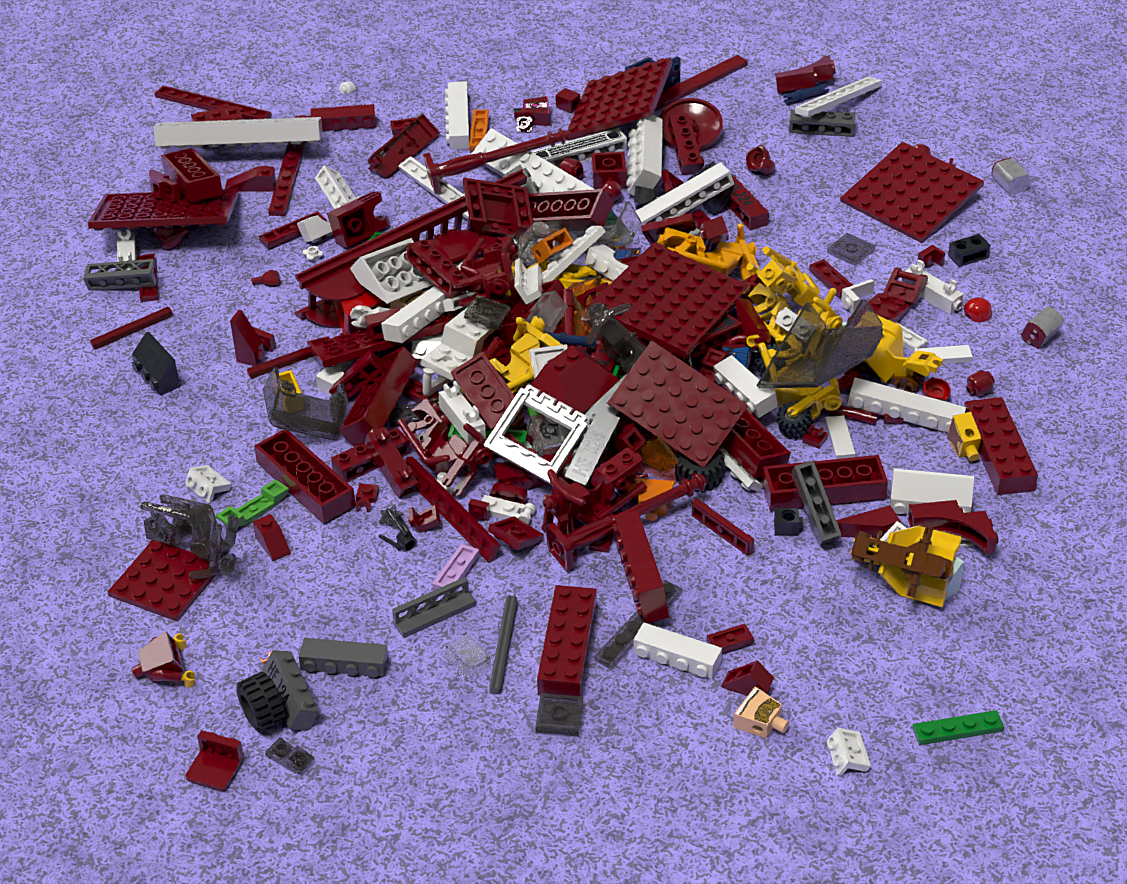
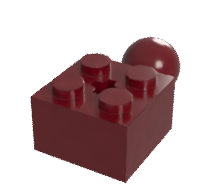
(609, 172)

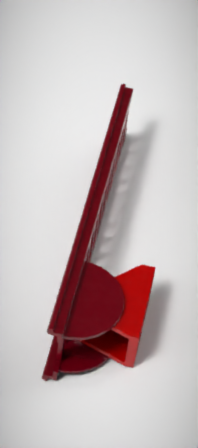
(337, 284)

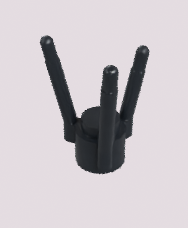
(404, 538)

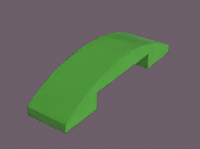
(270, 496)

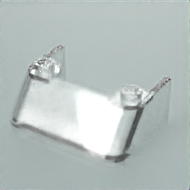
(622, 232)

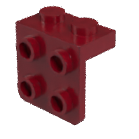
(216, 761)

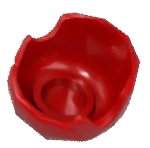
(978, 309)
(937, 389)

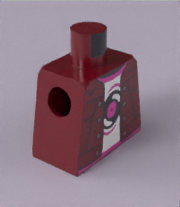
(535, 108)

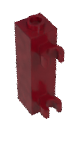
(391, 462)

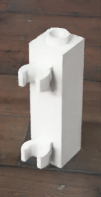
(126, 246)
(936, 291)
(460, 411)

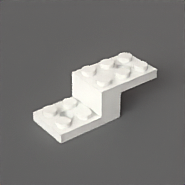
(459, 344)

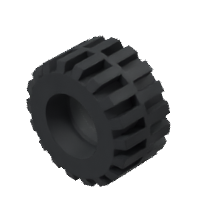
(712, 471)
(260, 701)

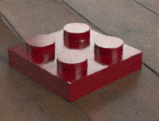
(515, 533)

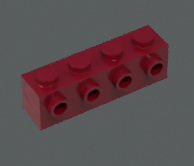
(685, 144)
(713, 232)
(436, 267)
(359, 461)

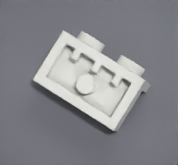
(206, 482)
(848, 751)

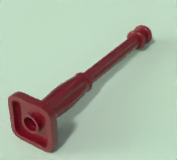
(473, 161)
(563, 545)

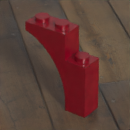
(806, 76)
(949, 518)

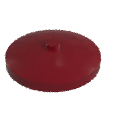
(705, 117)

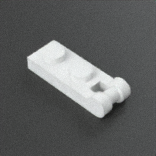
(505, 509)

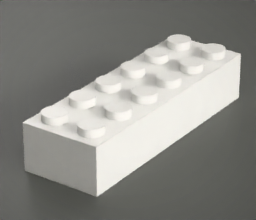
(645, 153)

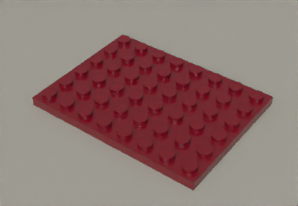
(147, 210)
(671, 298)

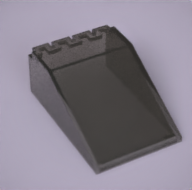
(817, 354)

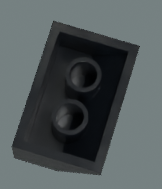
(155, 365)

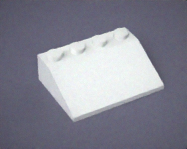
(390, 273)

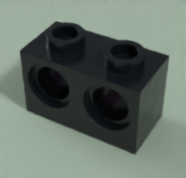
(969, 250)

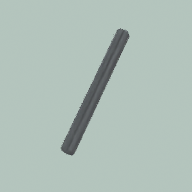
(503, 645)

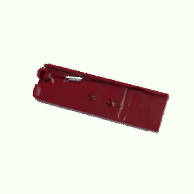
(402, 146)

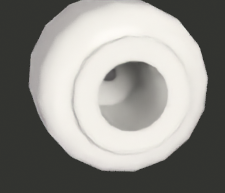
(347, 87)

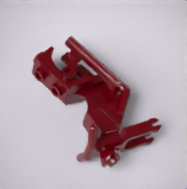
(490, 272)
(442, 454)
(594, 504)

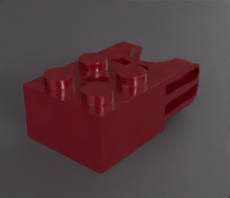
(356, 220)

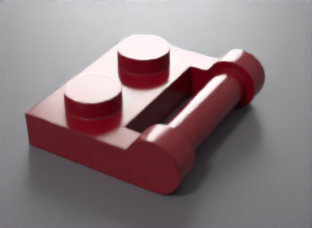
(902, 290)

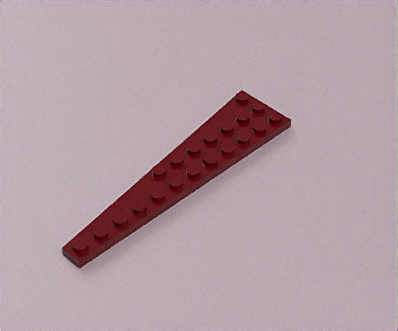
(350, 346)

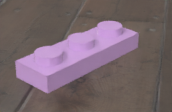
(457, 566)

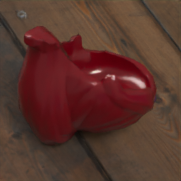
(759, 160)
(171, 236)

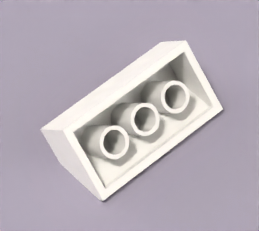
(925, 487)

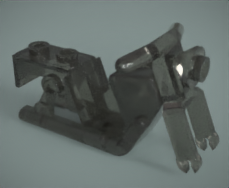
(616, 339)
(195, 521)

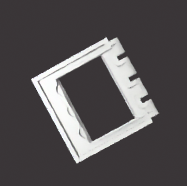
(545, 405)

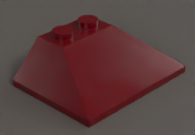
(497, 208)
(458, 243)
(575, 379)

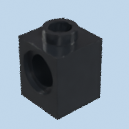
(787, 522)

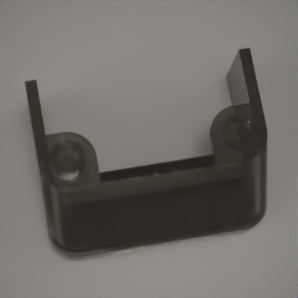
(302, 412)

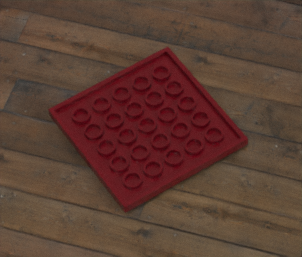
(619, 98)
(912, 192)

